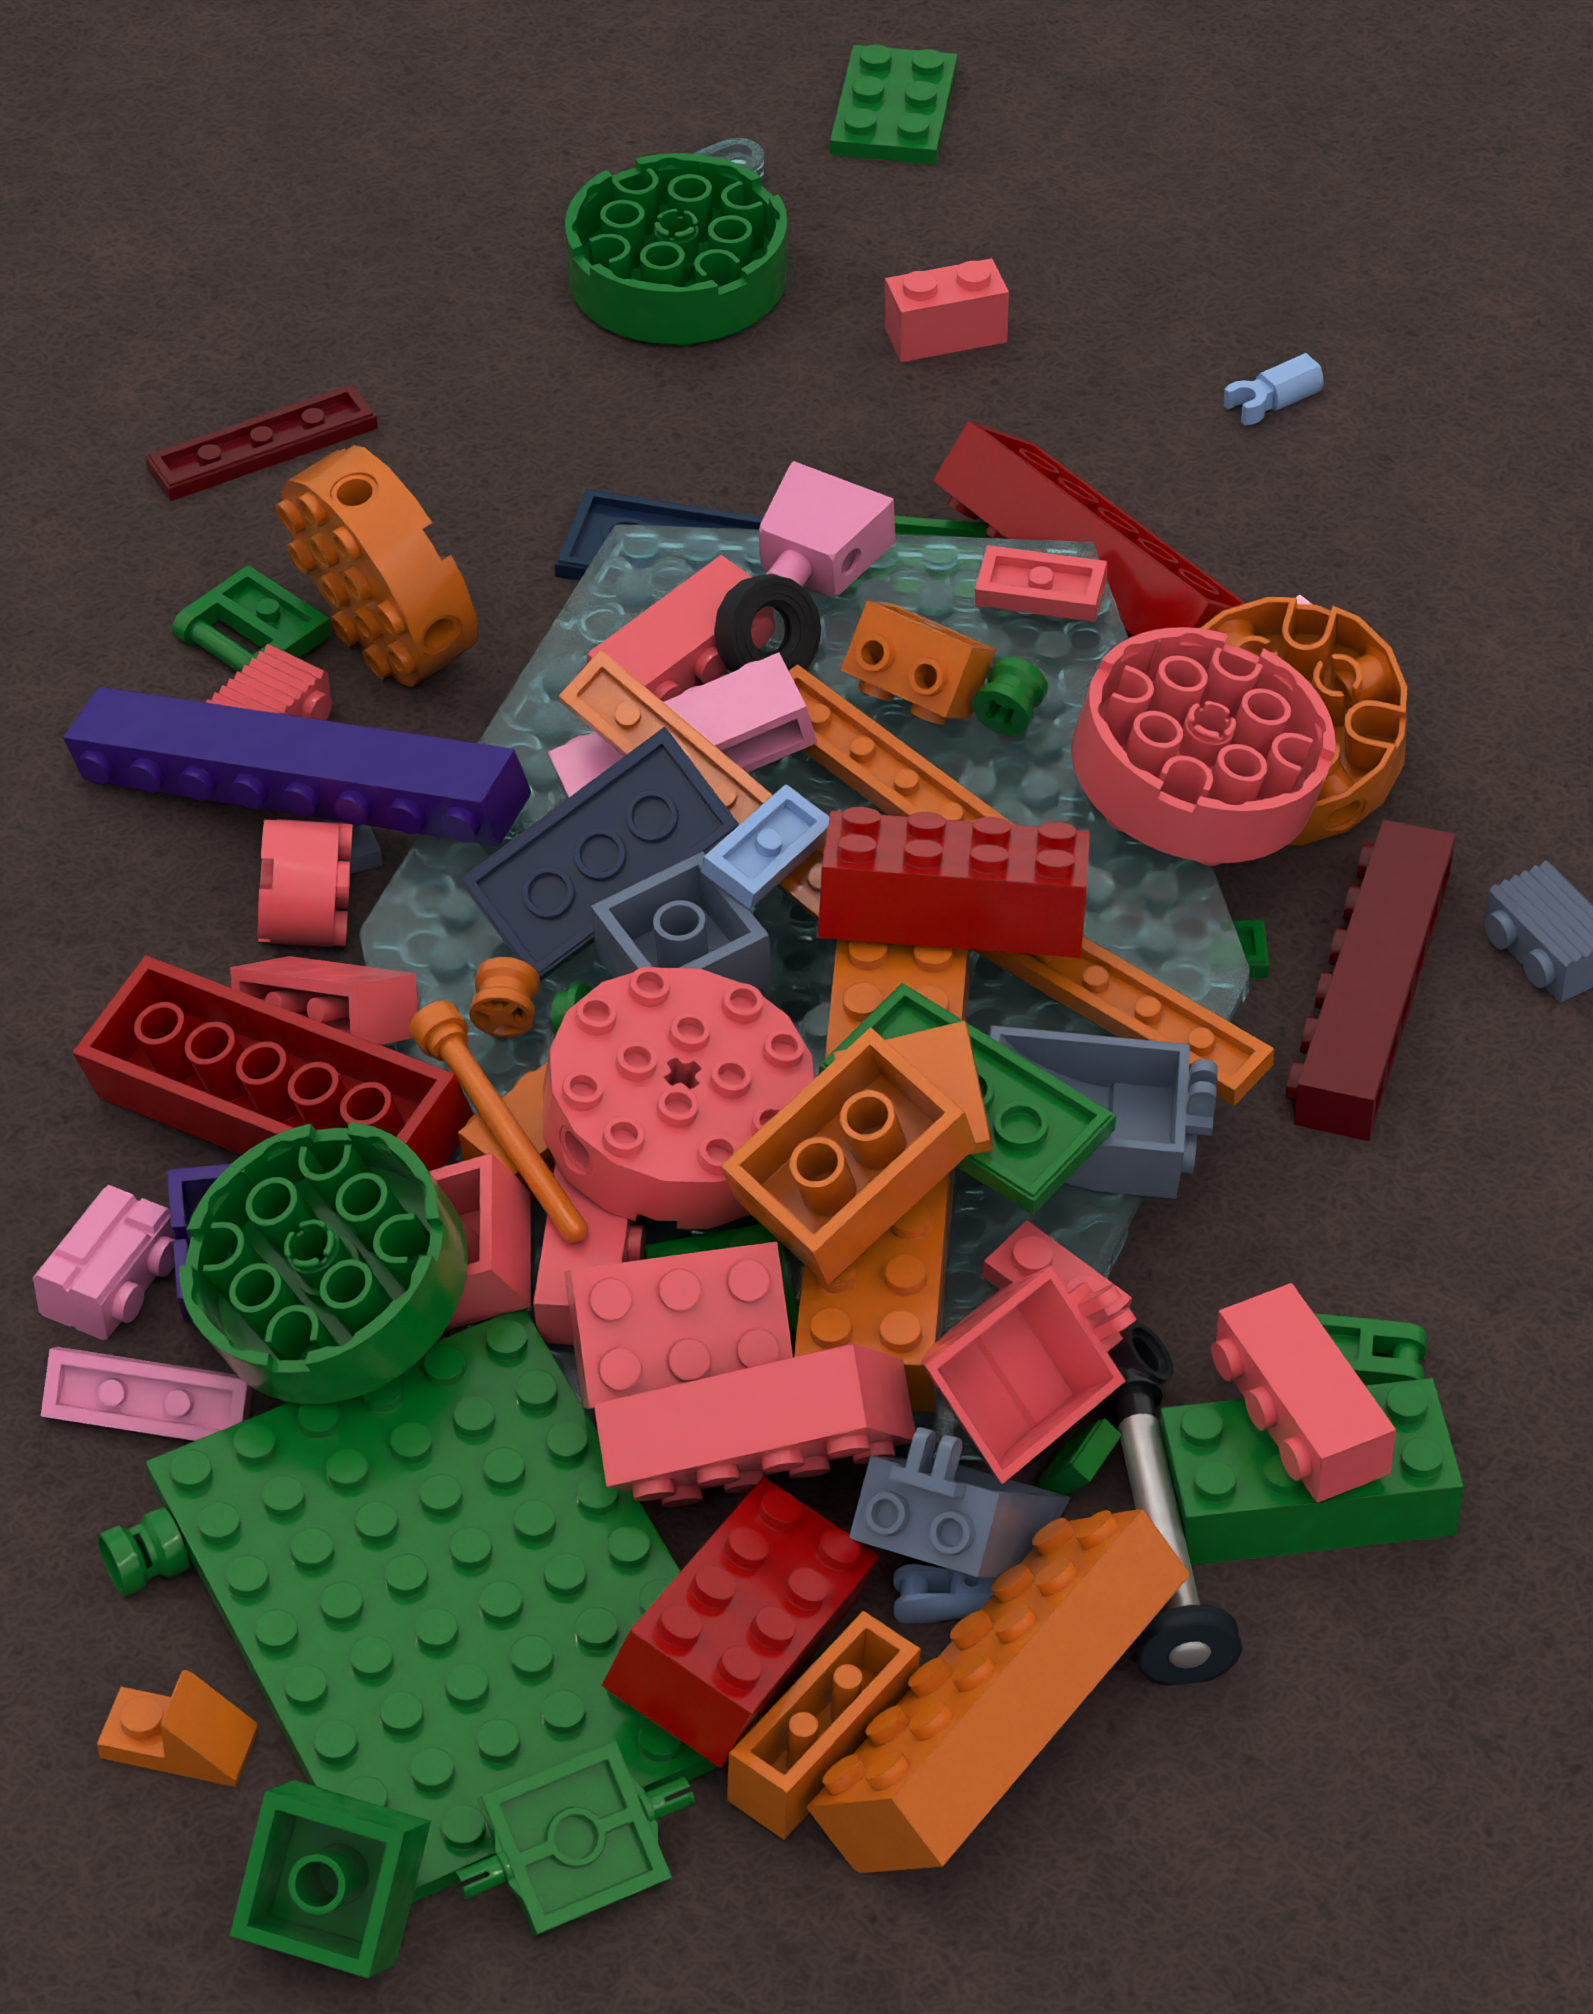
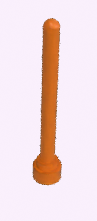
(443, 1035)

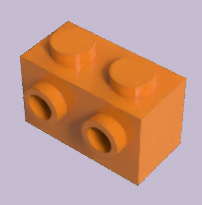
(916, 661)

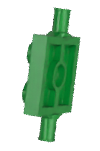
(574, 1838)

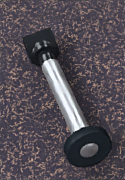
(1186, 1638)

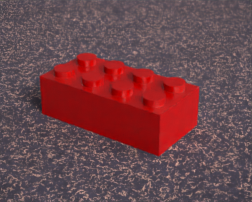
(954, 883)
(740, 1621)

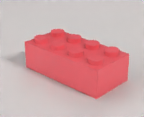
(755, 1425)

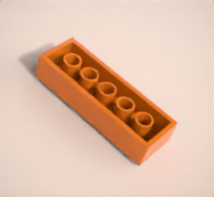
(997, 1692)

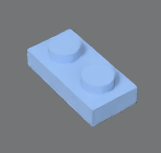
(766, 846)

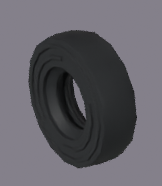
(749, 597)

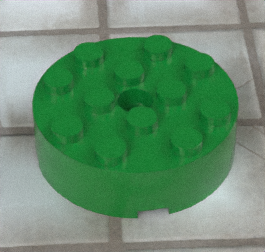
(676, 249)
(324, 1263)

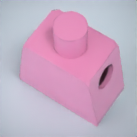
(824, 530)

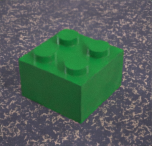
(330, 1878)

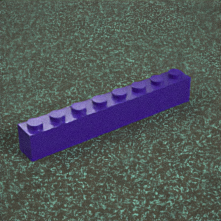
(299, 765)

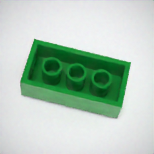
(1246, 1506)

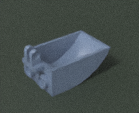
(1149, 1091)
(950, 1510)

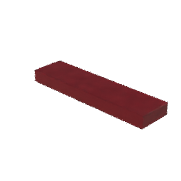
(261, 442)

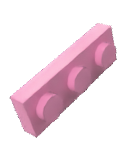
(142, 1395)

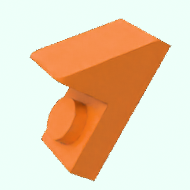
(183, 1734)

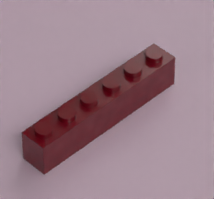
(1372, 980)

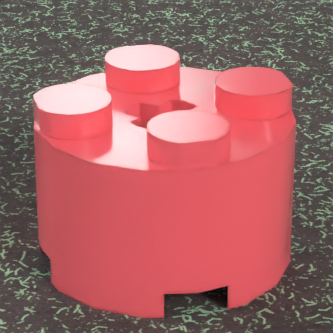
(304, 883)

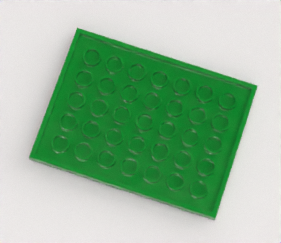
(431, 1582)

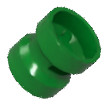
(143, 1551)

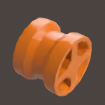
(504, 997)

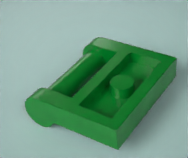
(255, 610)

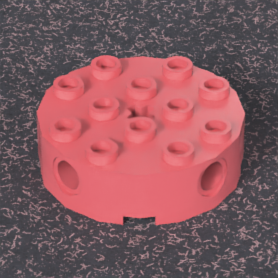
(662, 1086)

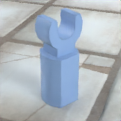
(1275, 388)

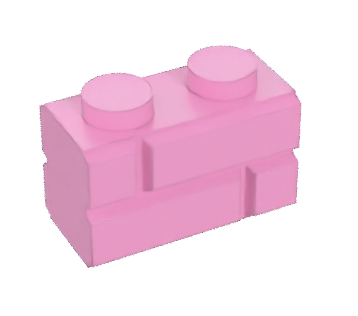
(106, 1263)

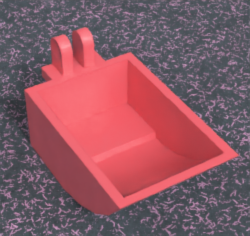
(1028, 1366)

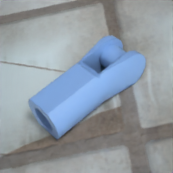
(938, 1593)

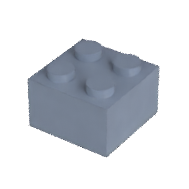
(681, 923)

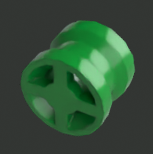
(1010, 696)

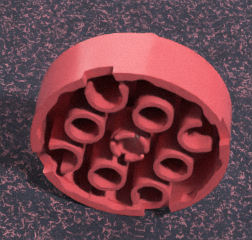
(1202, 746)

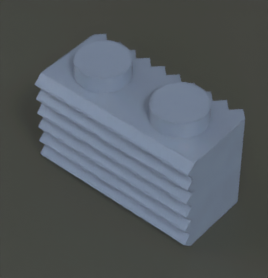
(1545, 928)

